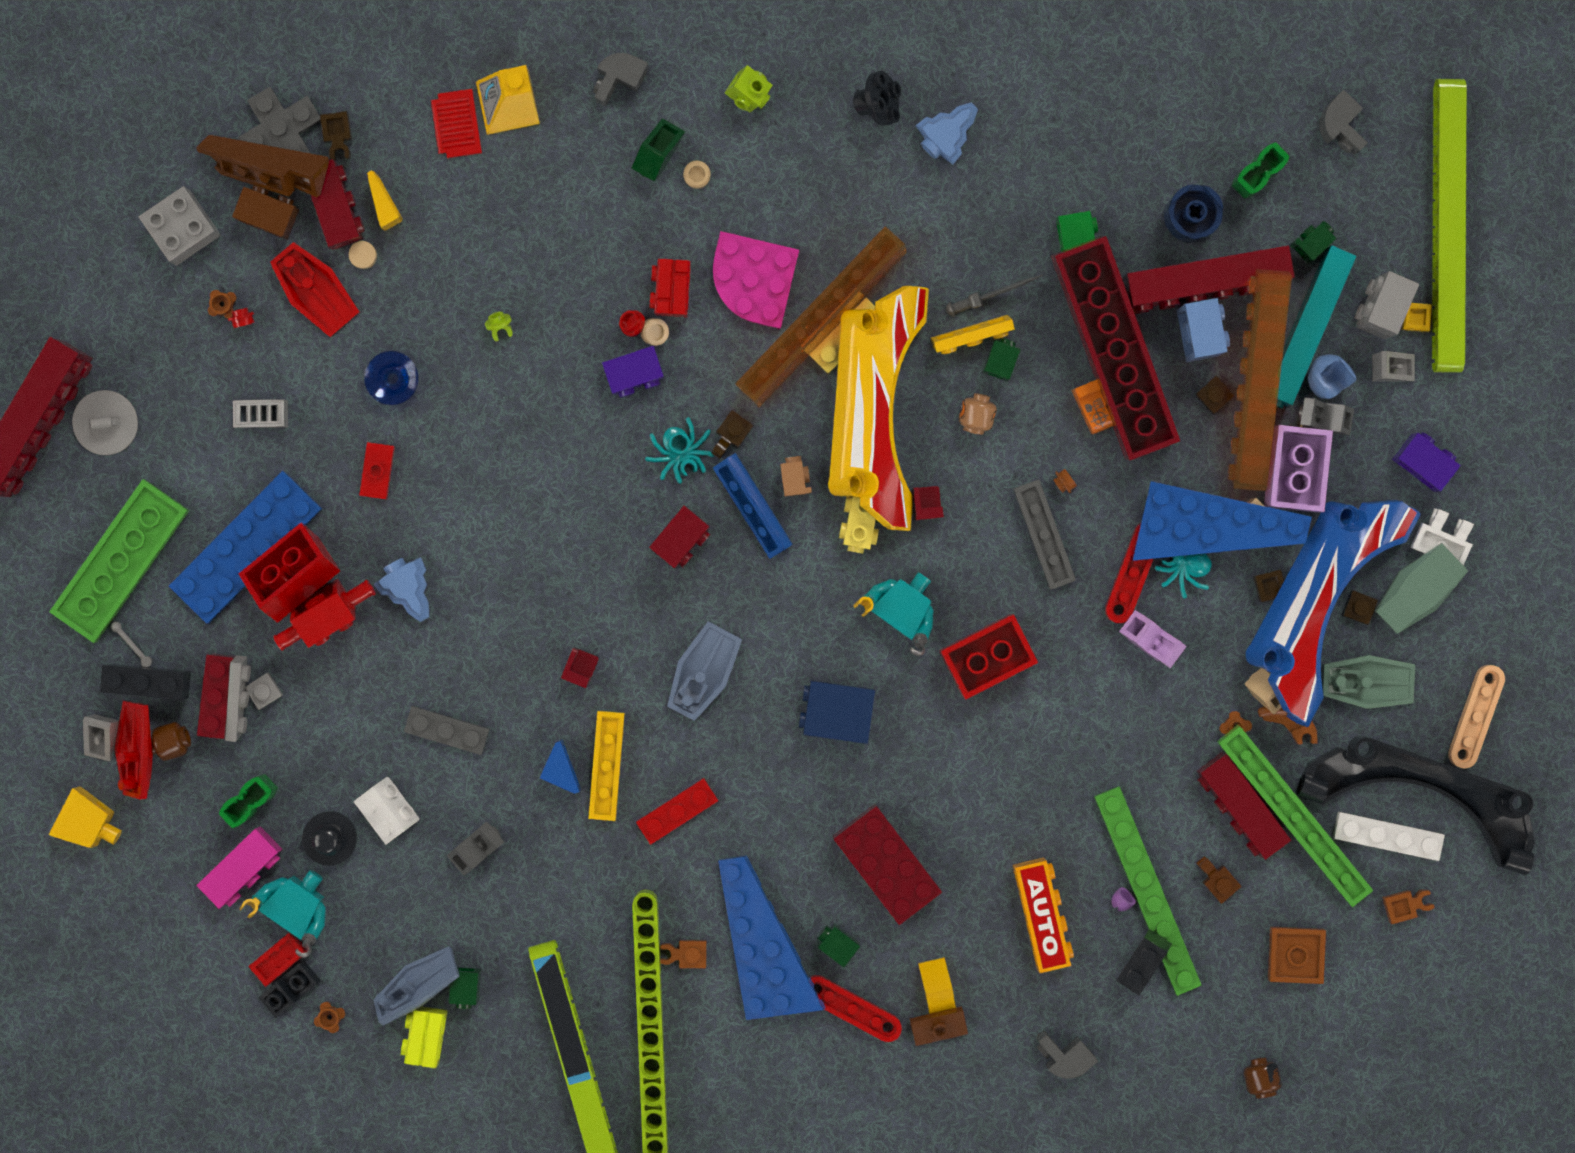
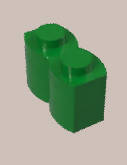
(1262, 168)
(251, 796)

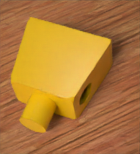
(85, 820)

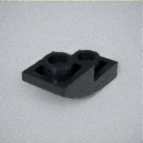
(289, 988)

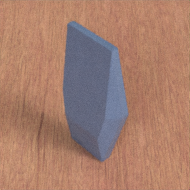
(703, 671)
(416, 985)

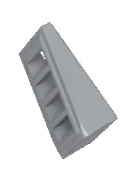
(282, 414)

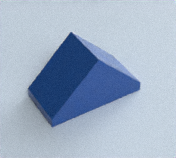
(560, 769)

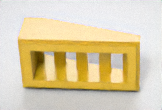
(385, 208)

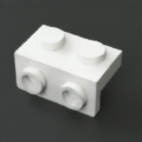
(386, 810)

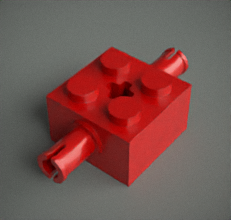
(323, 614)

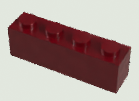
(1243, 806)

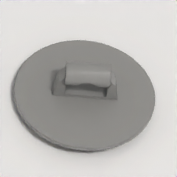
(105, 422)

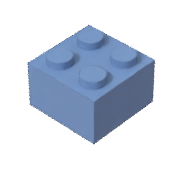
(1203, 330)

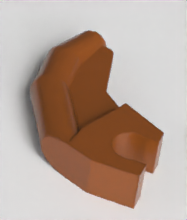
(1294, 728)

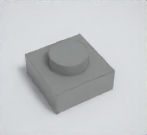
(263, 691)

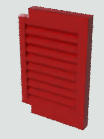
(456, 124)

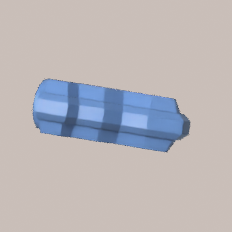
(947, 132)
(406, 586)

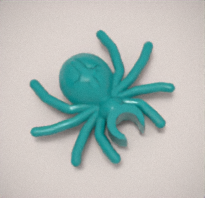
(680, 451)
(1193, 565)

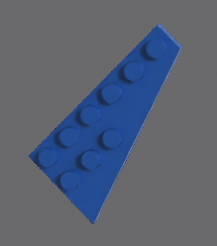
(1200, 523)
(764, 955)

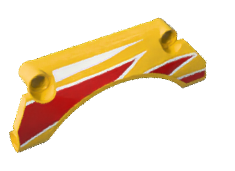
(863, 436)

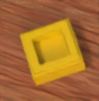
(1418, 318)

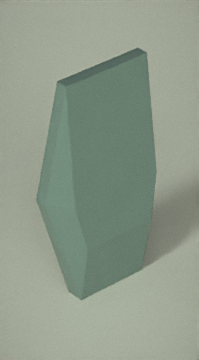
(1420, 588)
(1369, 681)

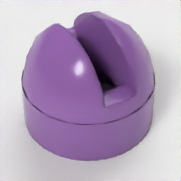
(1123, 899)

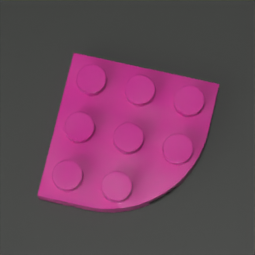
(754, 277)

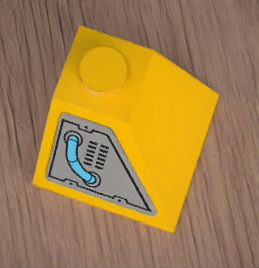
(507, 100)

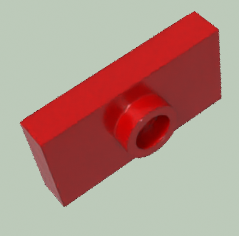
(377, 470)
(277, 959)

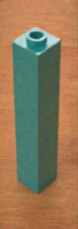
(1312, 321)

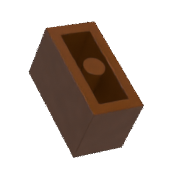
(265, 212)

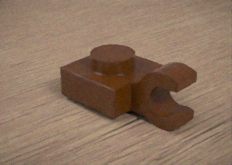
(1219, 881)

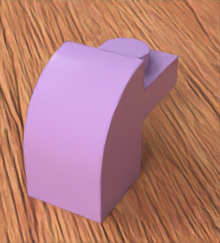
(1152, 639)

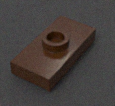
(938, 1026)

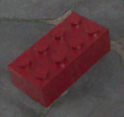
(887, 864)

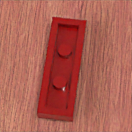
(677, 811)

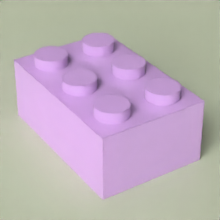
(1298, 469)

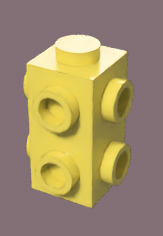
(859, 529)

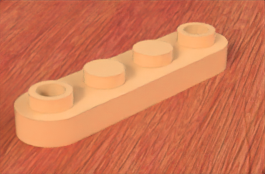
(1476, 716)

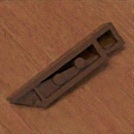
(267, 165)

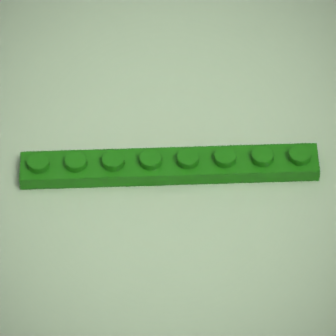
(1295, 815)
(1147, 887)

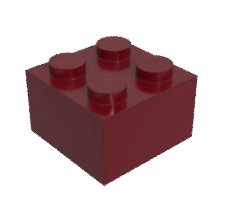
(680, 538)

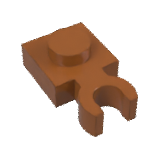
(1403, 906)
(690, 953)

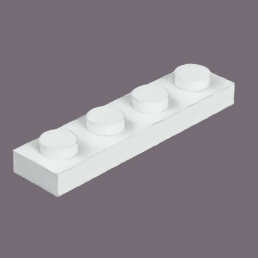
(1388, 836)

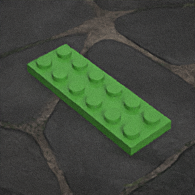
(119, 561)

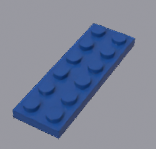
(214, 575)

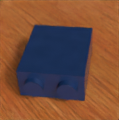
(837, 711)

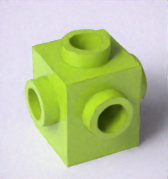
(749, 89)

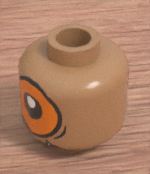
(977, 414)

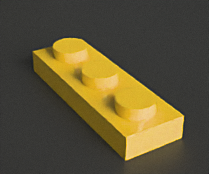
(973, 334)

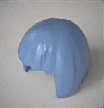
(1329, 376)

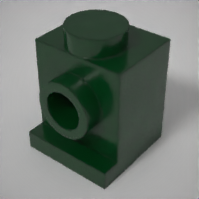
(1313, 241)

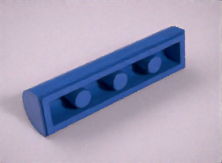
(752, 505)

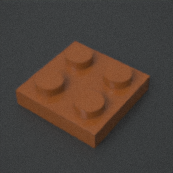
(1296, 955)

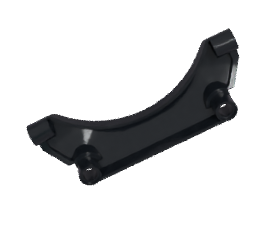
(1483, 800)

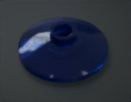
(377, 376)

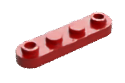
(1128, 583)
(857, 1010)

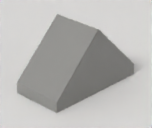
(1393, 366)
(99, 736)

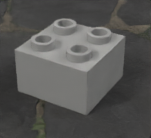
(179, 226)
(1386, 305)

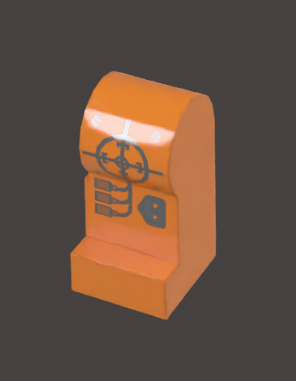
(1093, 407)

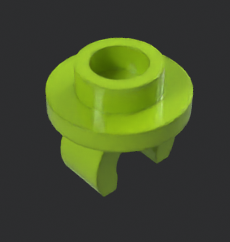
(498, 321)

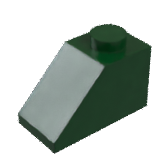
(657, 149)

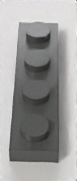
(1044, 534)

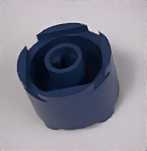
(1187, 199)

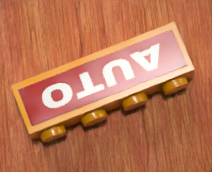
(1042, 915)

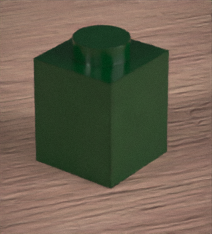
(1001, 359)
(837, 944)
(465, 988)

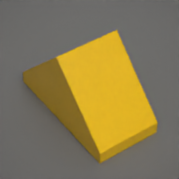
(937, 985)

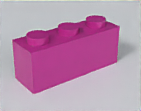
(240, 868)

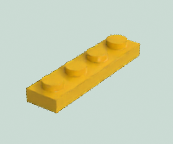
(606, 765)

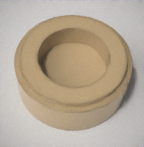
(697, 174)
(362, 255)
(655, 332)

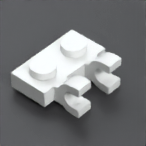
(1431, 535)

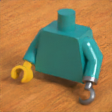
(903, 608)
(293, 906)

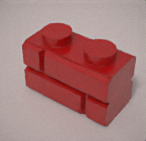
(672, 287)

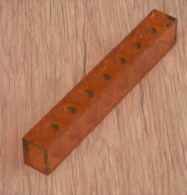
(821, 317)
(1260, 380)

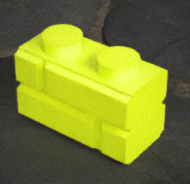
(425, 1037)

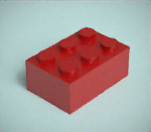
(289, 572)
(988, 656)

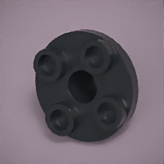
(879, 99)
(329, 838)

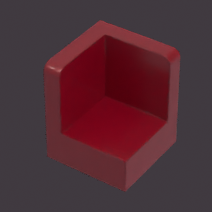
(927, 503)
(580, 667)

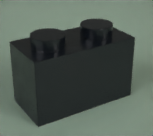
(1144, 962)

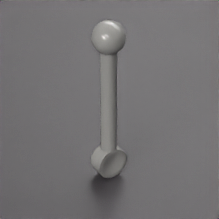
(145, 660)

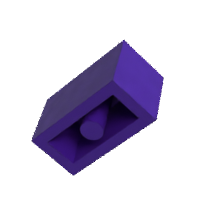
(633, 371)
(1427, 461)

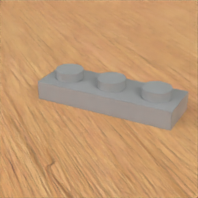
(237, 698)

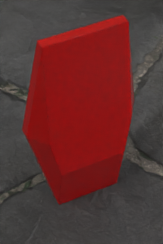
(313, 289)
(134, 750)

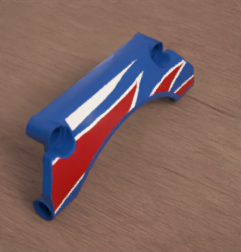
(1296, 623)

